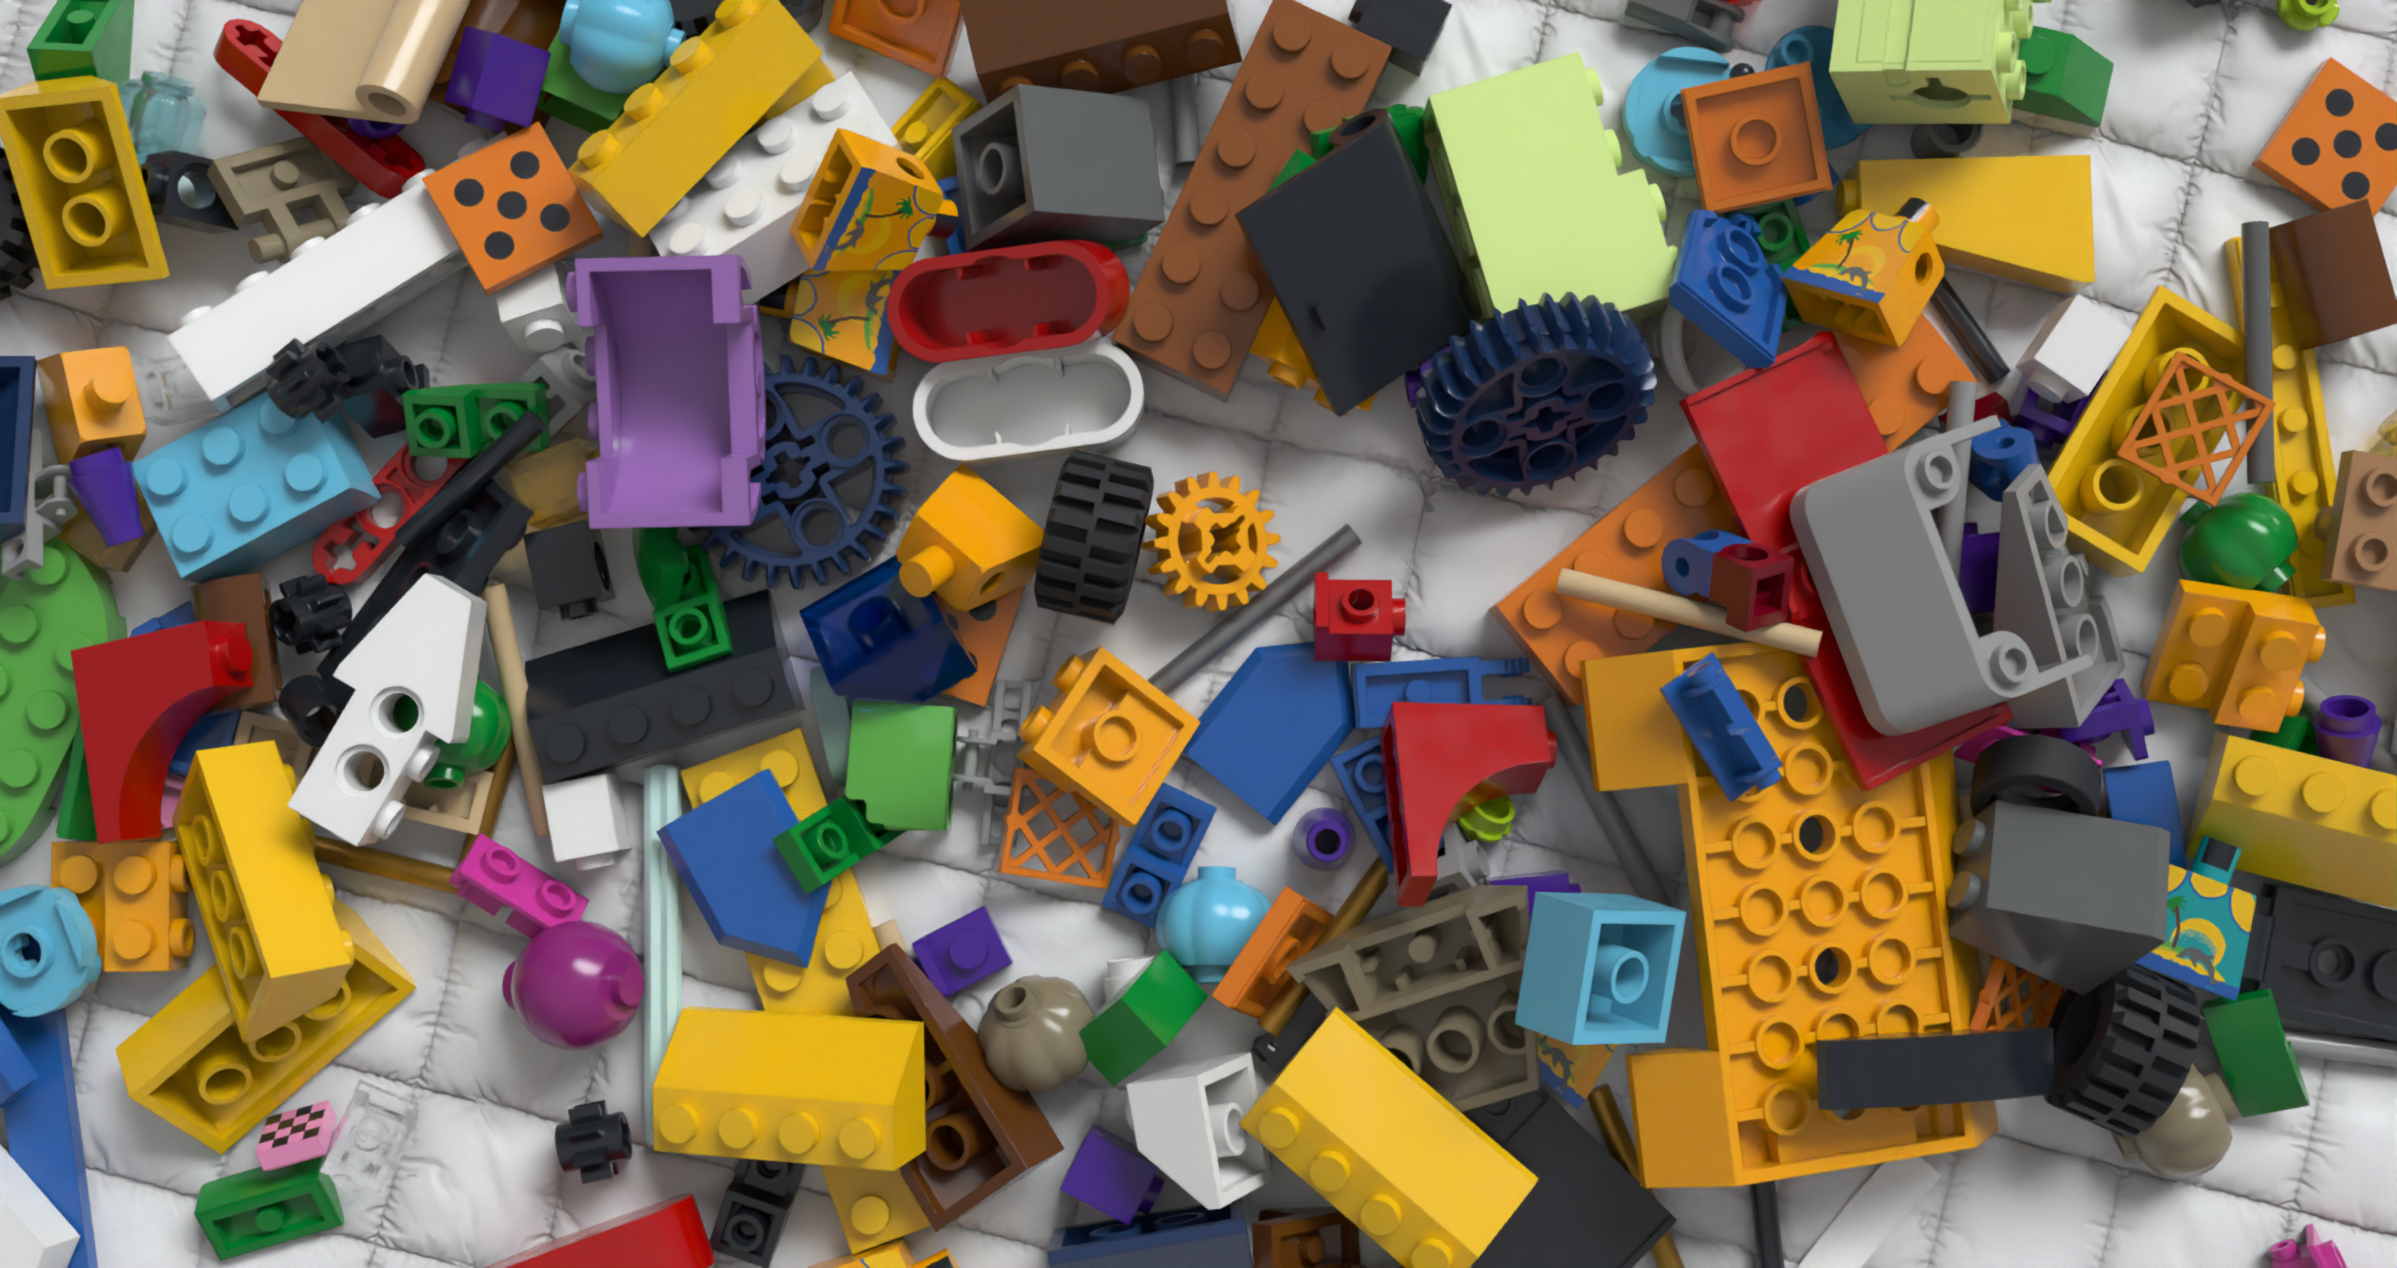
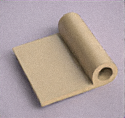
(362, 58)

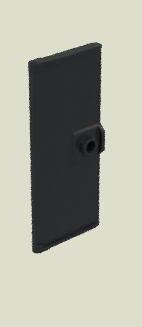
(1582, 1206)

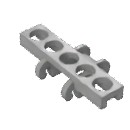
(42, 521)
(997, 746)

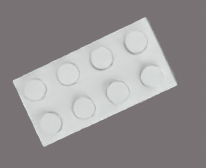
(760, 183)

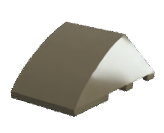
(1439, 990)

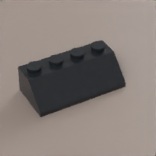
(622, 703)

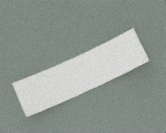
(1872, 1214)

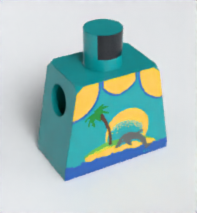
(2206, 923)

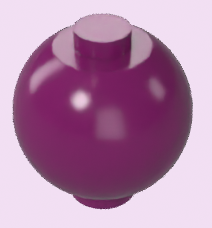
(575, 985)

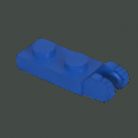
(1427, 682)

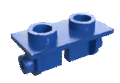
(1722, 728)

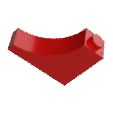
(138, 706)
(1445, 763)

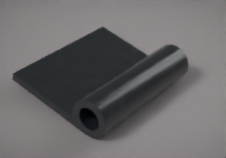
(1360, 262)

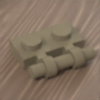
(278, 181)

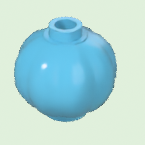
(619, 41)
(1209, 922)

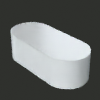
(1029, 404)

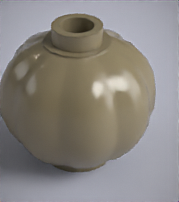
(1034, 1034)
(2190, 1133)

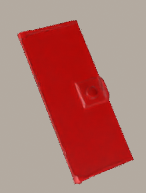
(1763, 443)

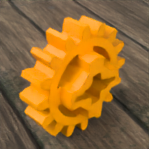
(1186, 543)

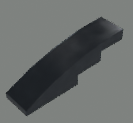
(1934, 1067)

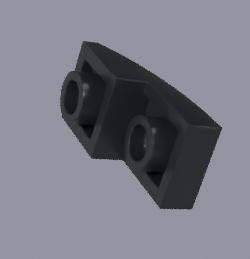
(756, 1210)

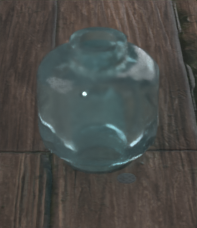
(162, 114)

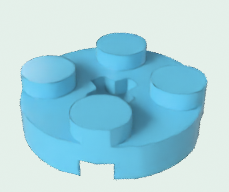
(1646, 112)
(66, 943)

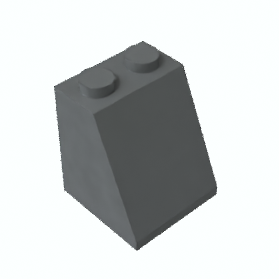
(1057, 168)
(2060, 891)

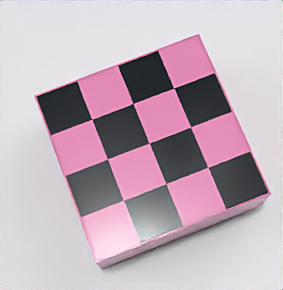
(296, 1136)

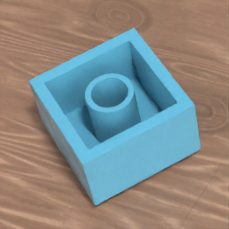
(1600, 968)

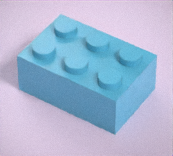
(252, 487)

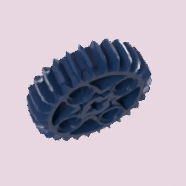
(1535, 394)
(819, 459)

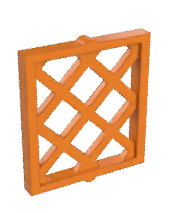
(2221, 384)
(1013, 820)
(1993, 994)

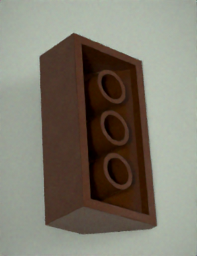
(1096, 42)

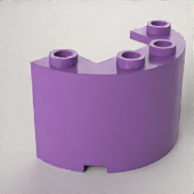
(674, 391)

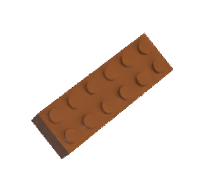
(1202, 282)

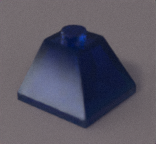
(886, 641)

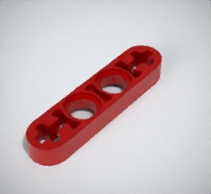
(381, 164)
(396, 477)

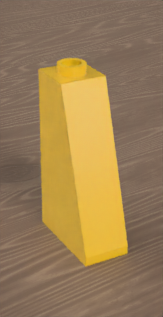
(1995, 213)

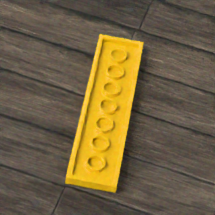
(869, 1202)

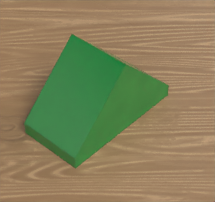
(1141, 1018)

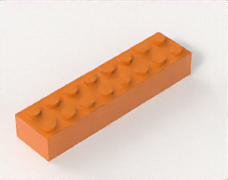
(1683, 499)

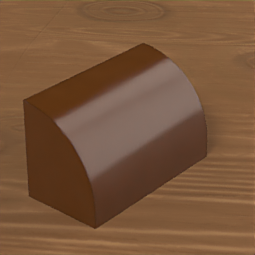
(2333, 275)
(245, 601)

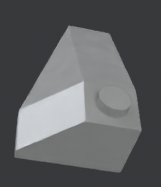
(2050, 607)

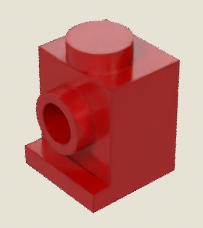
(1355, 619)

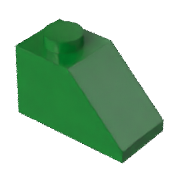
(84, 41)
(2063, 77)

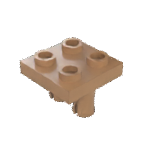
(2361, 523)

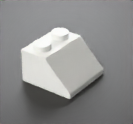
(1191, 1127)

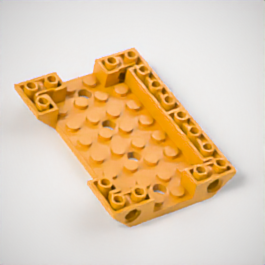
(1766, 915)

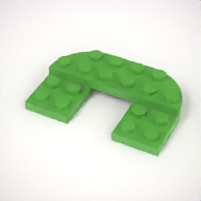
(40, 623)

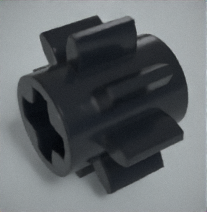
(309, 380)
(310, 614)
(593, 1142)

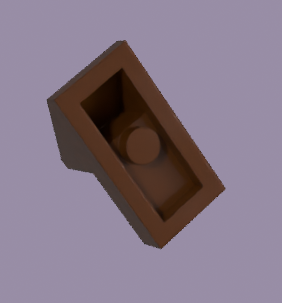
(1305, 1239)

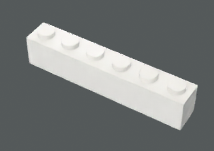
(323, 293)

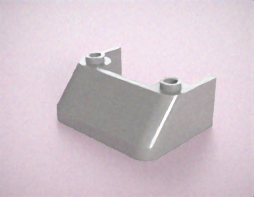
(1897, 595)

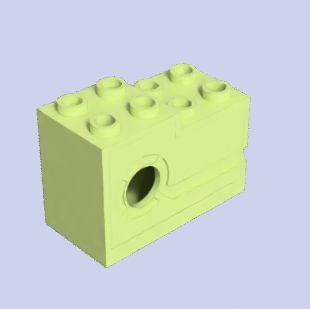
(1930, 59)
(1540, 193)

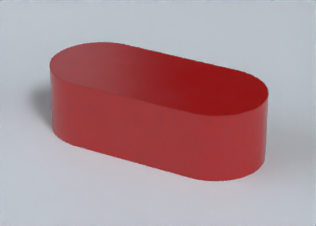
(1008, 300)
(651, 1237)

